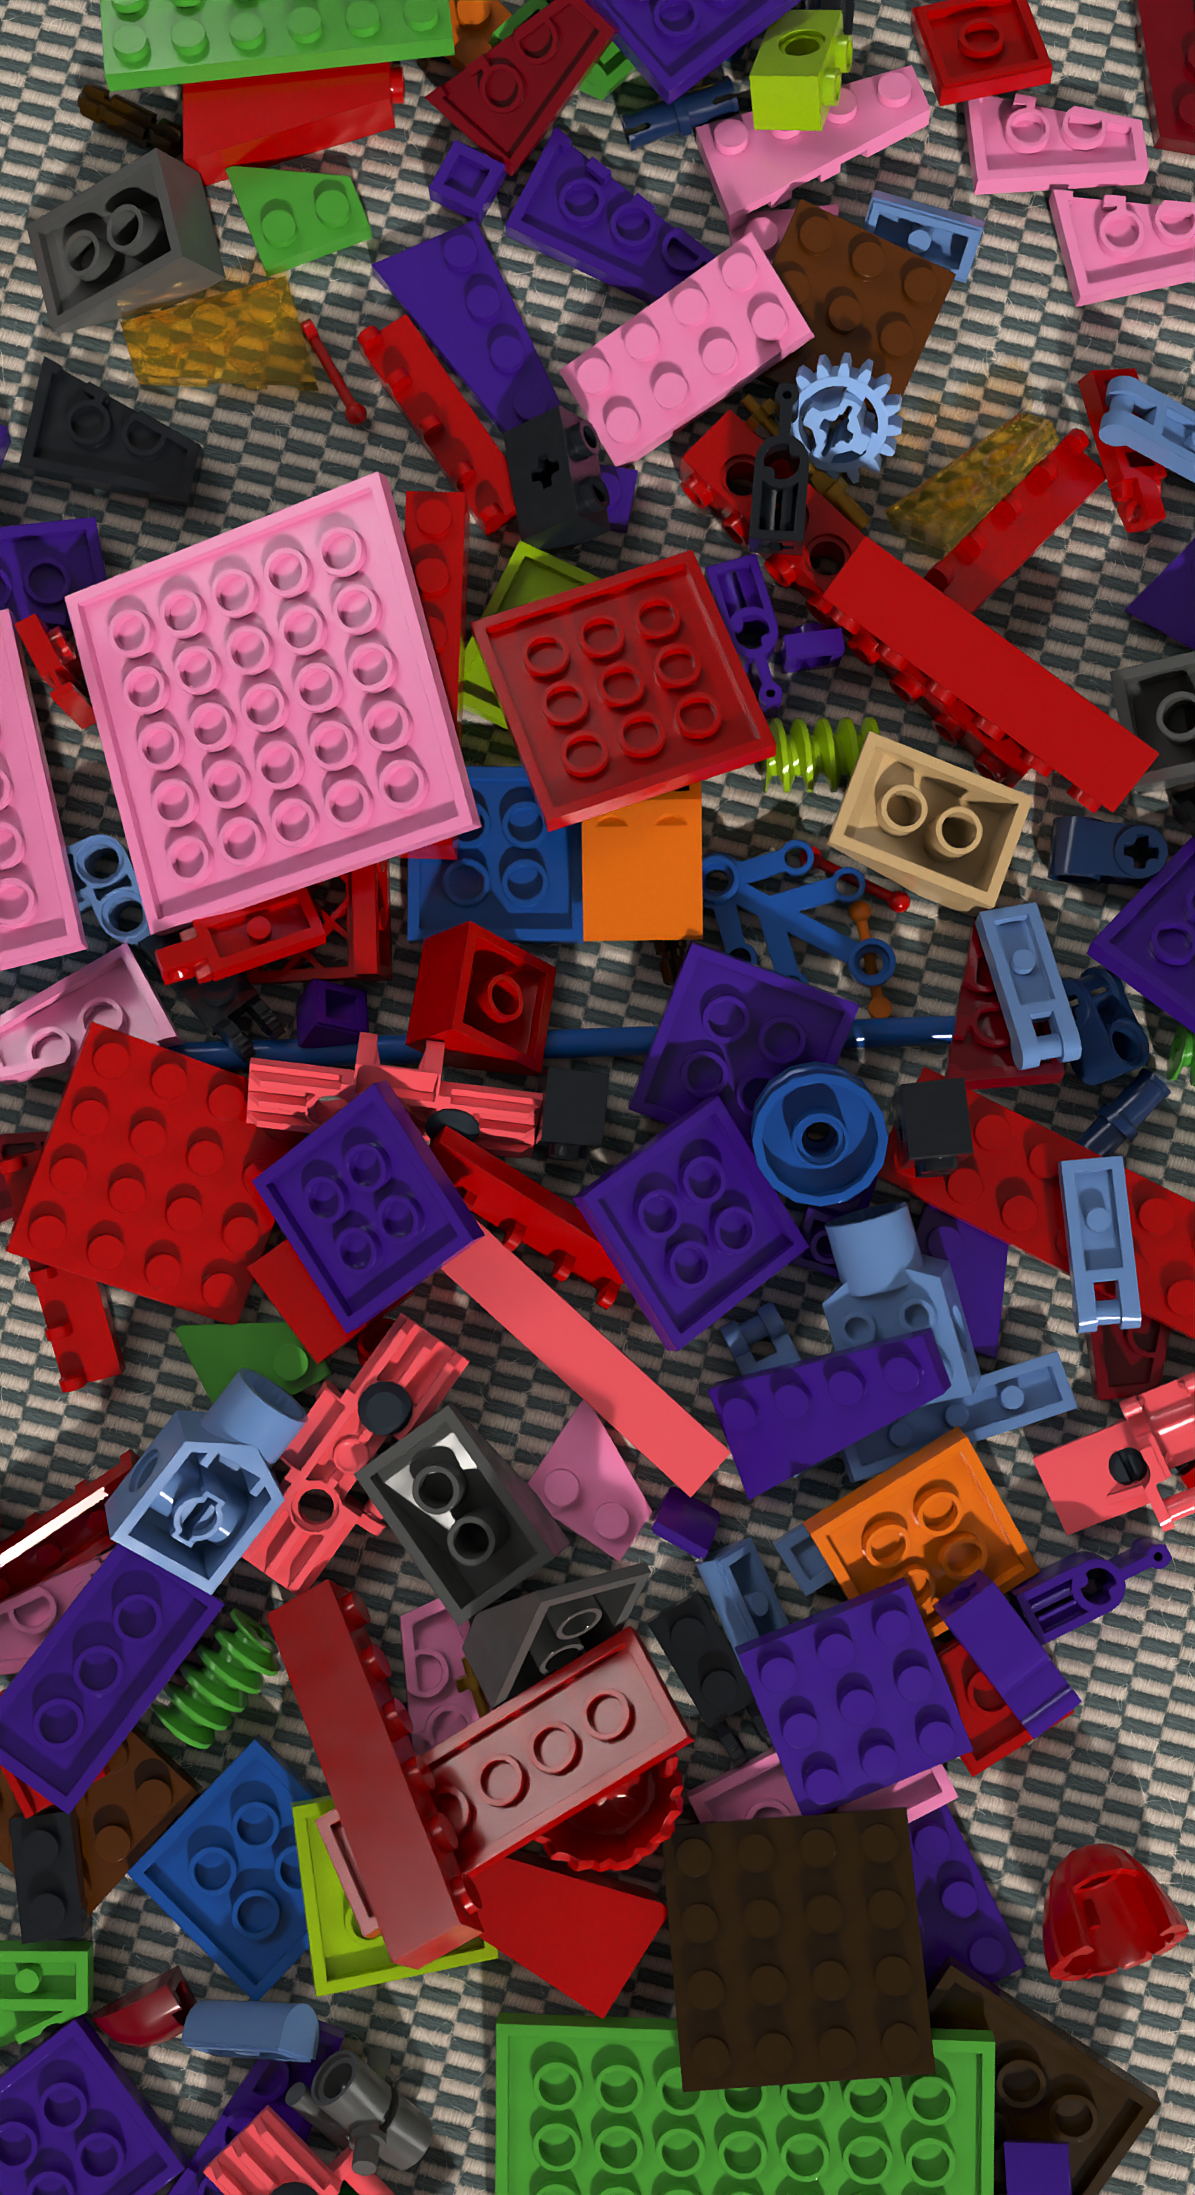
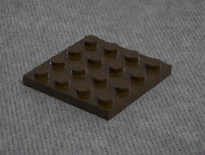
(796, 1950)
(1045, 2080)

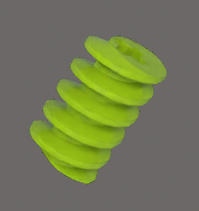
(814, 754)

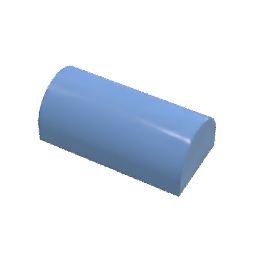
(926, 230)
(741, 1592)
(253, 2030)

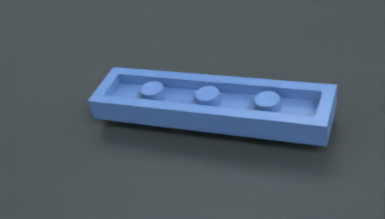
(999, 1404)

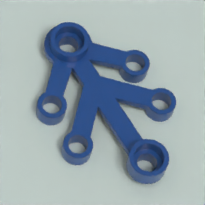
(782, 913)

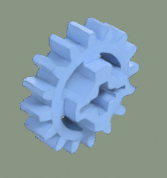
(858, 437)

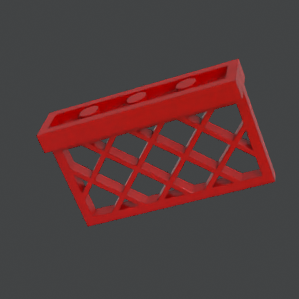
(367, 933)

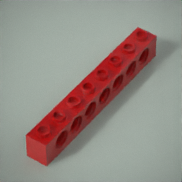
(729, 454)

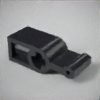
(771, 491)

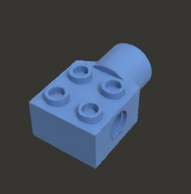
(895, 1291)
(208, 1482)

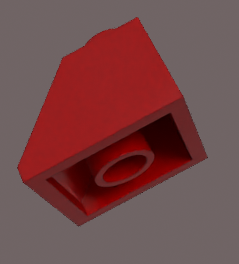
(482, 1001)

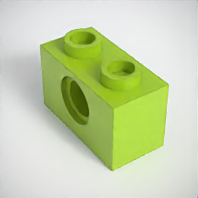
(800, 70)

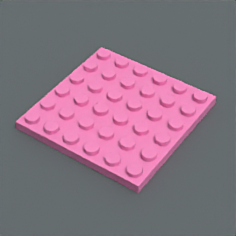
(272, 707)

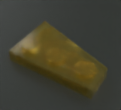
(225, 338)
(973, 484)

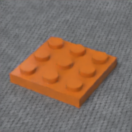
(925, 1522)

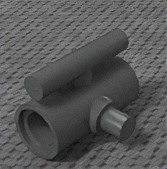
(361, 2109)

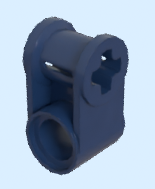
(1093, 851)
(1106, 1026)

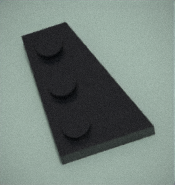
(101, 444)

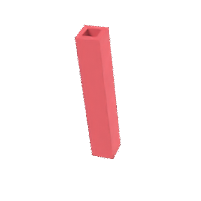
(588, 1362)

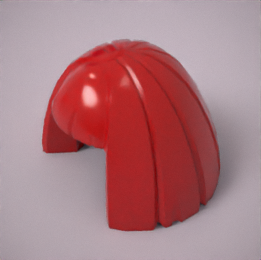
(1105, 1915)

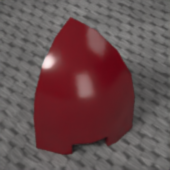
(149, 2012)

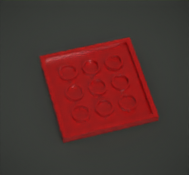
(622, 690)
(152, 1178)

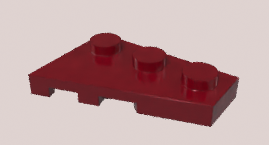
(1168, 48)
(525, 82)
(980, 1035)
(1126, 1359)

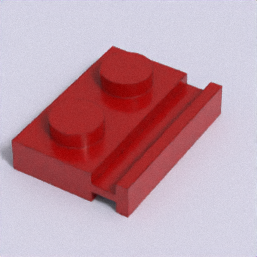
(59, 667)

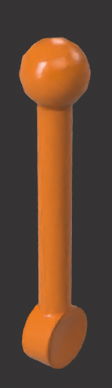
(879, 1006)

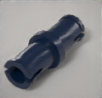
(682, 115)
(1126, 1112)

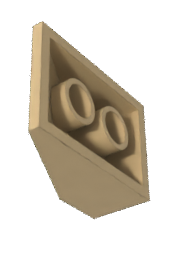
(929, 825)

